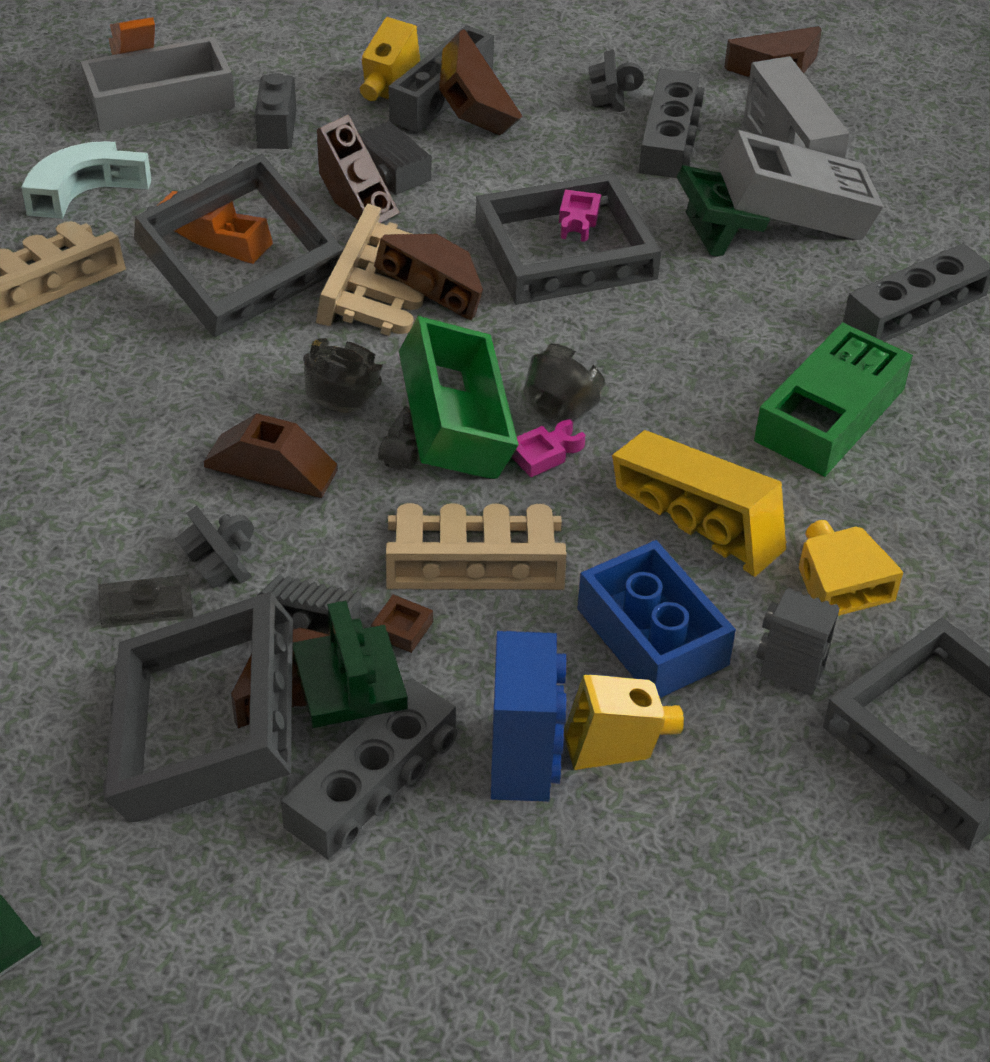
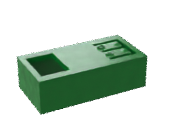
(846, 374)
(451, 426)

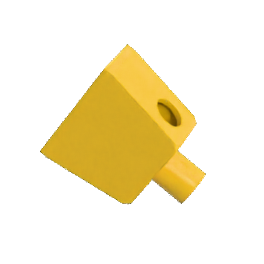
(388, 57)
(847, 568)
(617, 721)

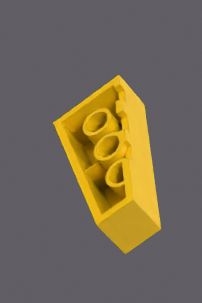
(706, 495)

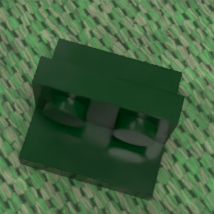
(713, 210)
(349, 671)

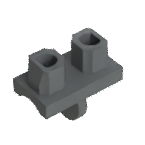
(610, 83)
(231, 535)

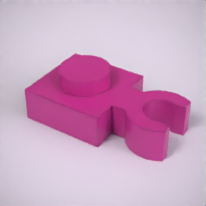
(578, 212)
(543, 450)

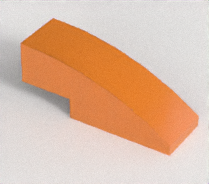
(132, 35)
(229, 232)

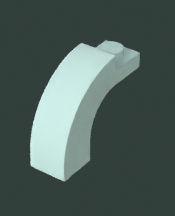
(77, 169)

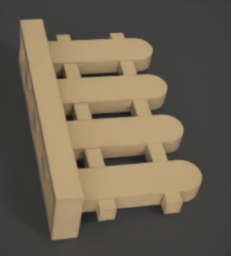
(55, 270)
(348, 276)
(475, 565)

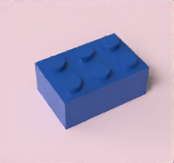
(655, 618)
(527, 716)

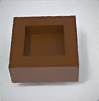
(404, 622)

